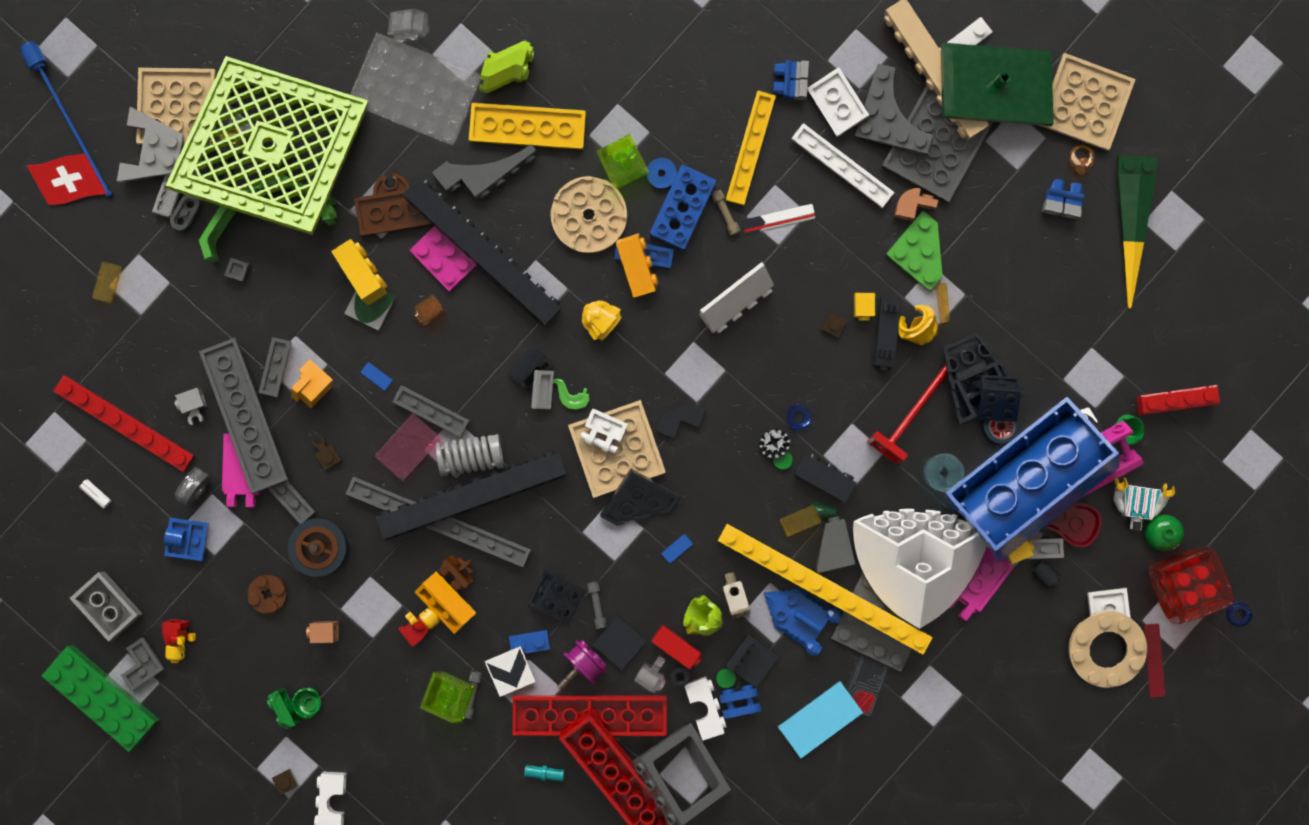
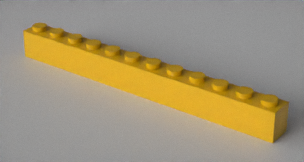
(825, 589)

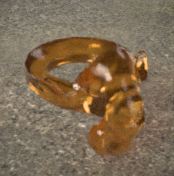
(1083, 163)

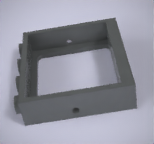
(657, 787)

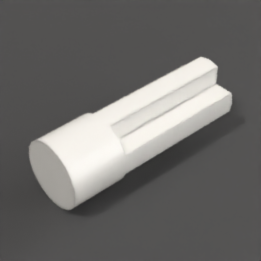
(93, 492)

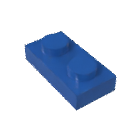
(531, 641)

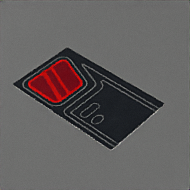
(866, 683)

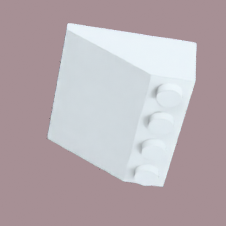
(737, 298)

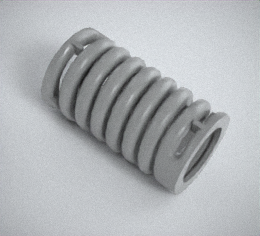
(472, 459)

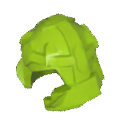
(702, 617)

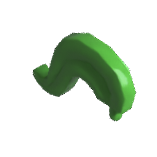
(571, 401)

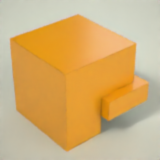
(312, 384)

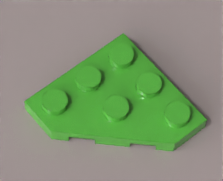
(919, 251)

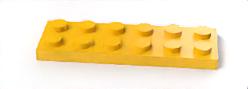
(527, 126)

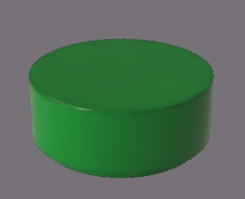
(784, 461)
(726, 678)

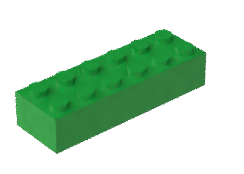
(100, 697)

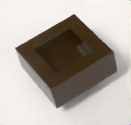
(834, 325)
(285, 781)

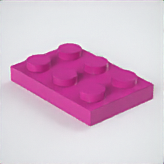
(443, 258)

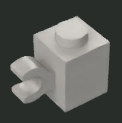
(191, 402)

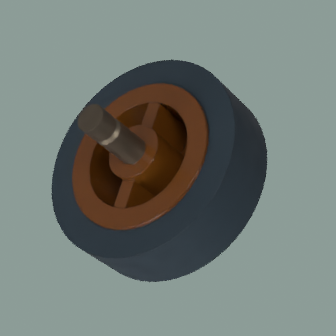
(318, 547)

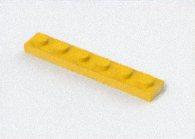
(750, 148)

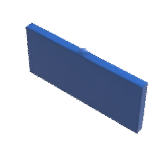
(376, 376)
(677, 548)

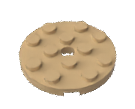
(584, 195)

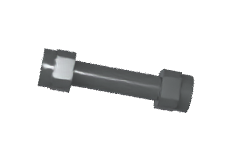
(600, 621)
(475, 678)

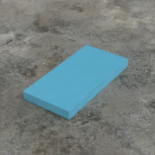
(820, 719)

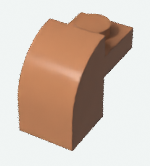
(909, 202)

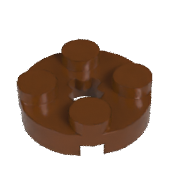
(256, 595)

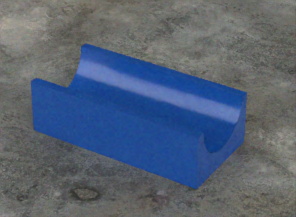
(1034, 478)

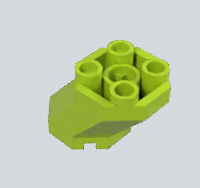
(506, 66)

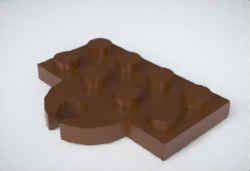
(387, 209)

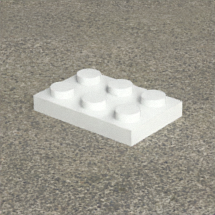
(838, 102)

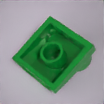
(281, 704)

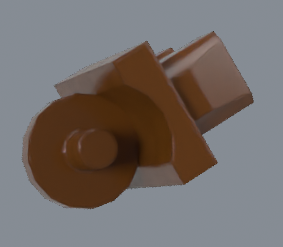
(459, 569)

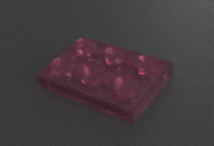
(408, 447)

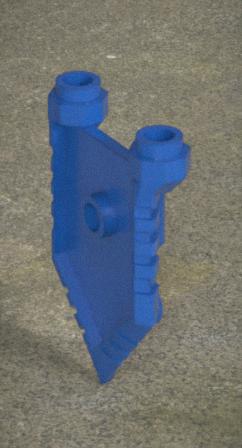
(800, 616)

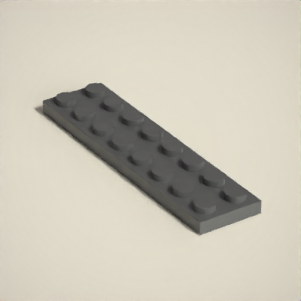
(243, 416)

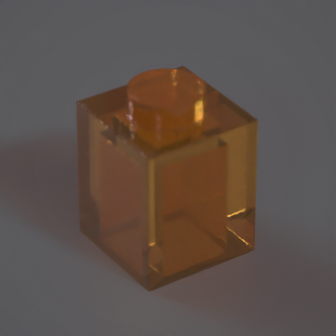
(428, 309)

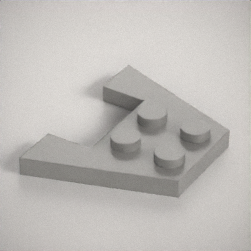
(159, 149)

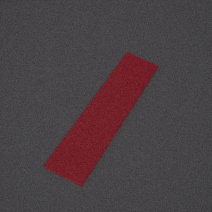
(1154, 660)

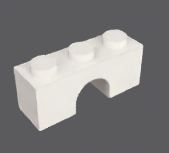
(701, 691)
(329, 784)

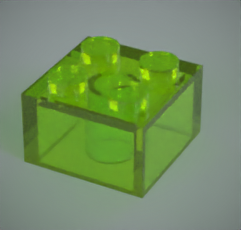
(622, 161)
(447, 697)

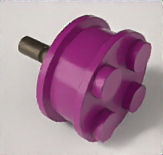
(584, 663)

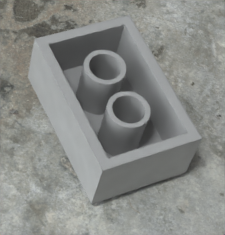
(106, 606)

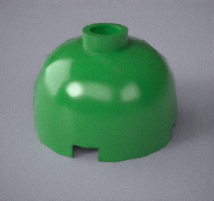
(1164, 533)

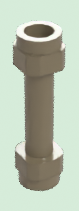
(718, 197)

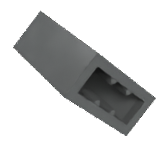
(835, 546)

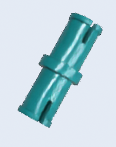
(544, 773)

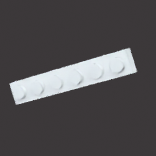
(842, 165)

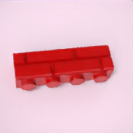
(1177, 400)

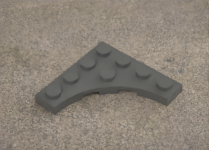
(886, 121)

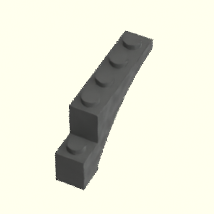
(482, 177)

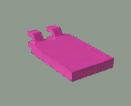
(233, 477)
(983, 584)

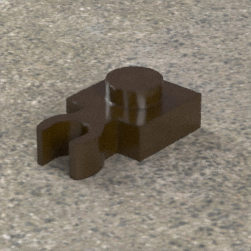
(327, 455)

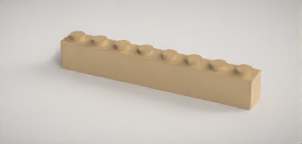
(926, 55)

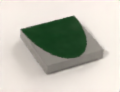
(371, 315)

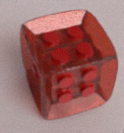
(1191, 585)

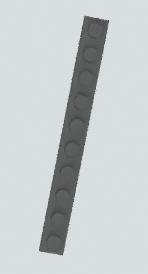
(450, 527)

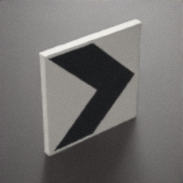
(510, 671)

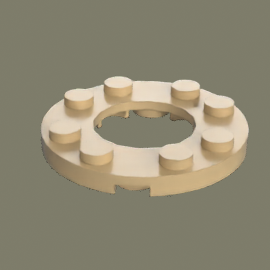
(1107, 622)

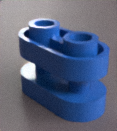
(729, 696)

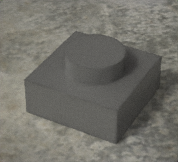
(237, 269)

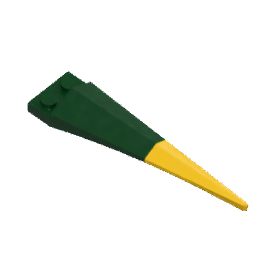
(1136, 188)

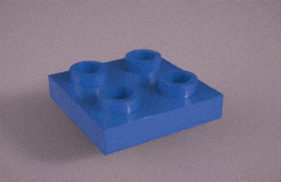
(186, 539)

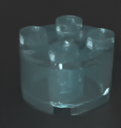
(948, 463)

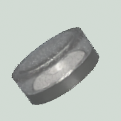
(192, 487)

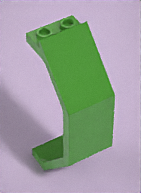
(224, 215)

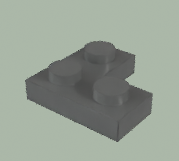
(146, 664)

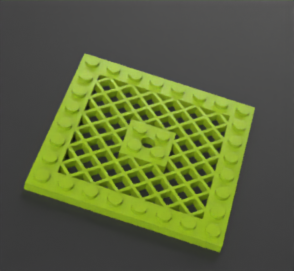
(254, 204)

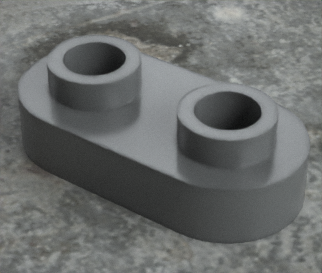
(183, 211)

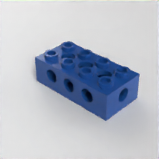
(677, 196)

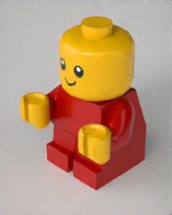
(419, 626)
(175, 635)

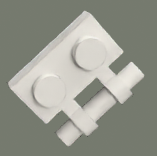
(605, 425)

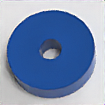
(664, 165)

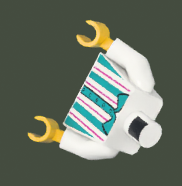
(1140, 501)

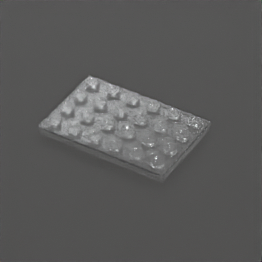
(416, 88)

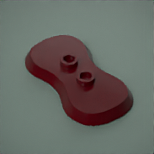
(1077, 525)

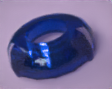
(806, 416)
(1231, 613)

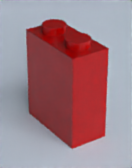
(677, 647)

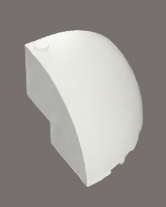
(917, 560)

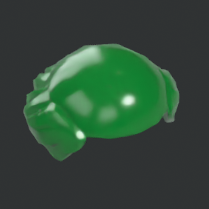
(1137, 427)
(306, 703)

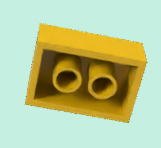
(360, 271)

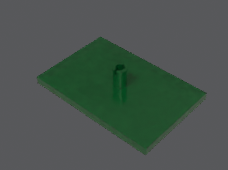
(996, 84)

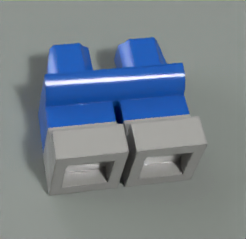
(795, 79)
(1063, 202)

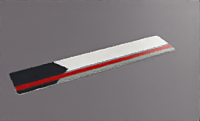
(778, 219)

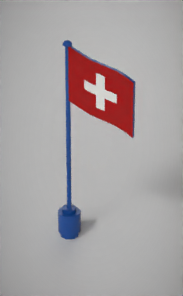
(68, 176)

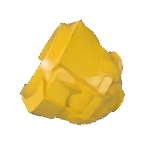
(600, 319)
(922, 327)

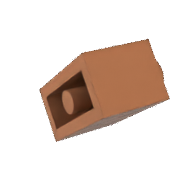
(323, 632)

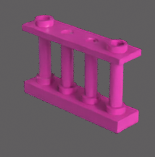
(1128, 460)

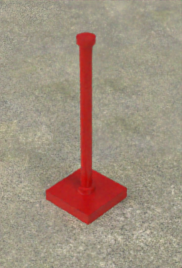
(888, 446)

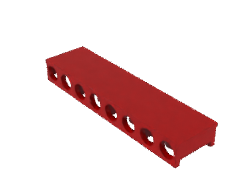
(619, 713)

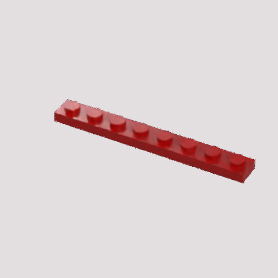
(124, 423)

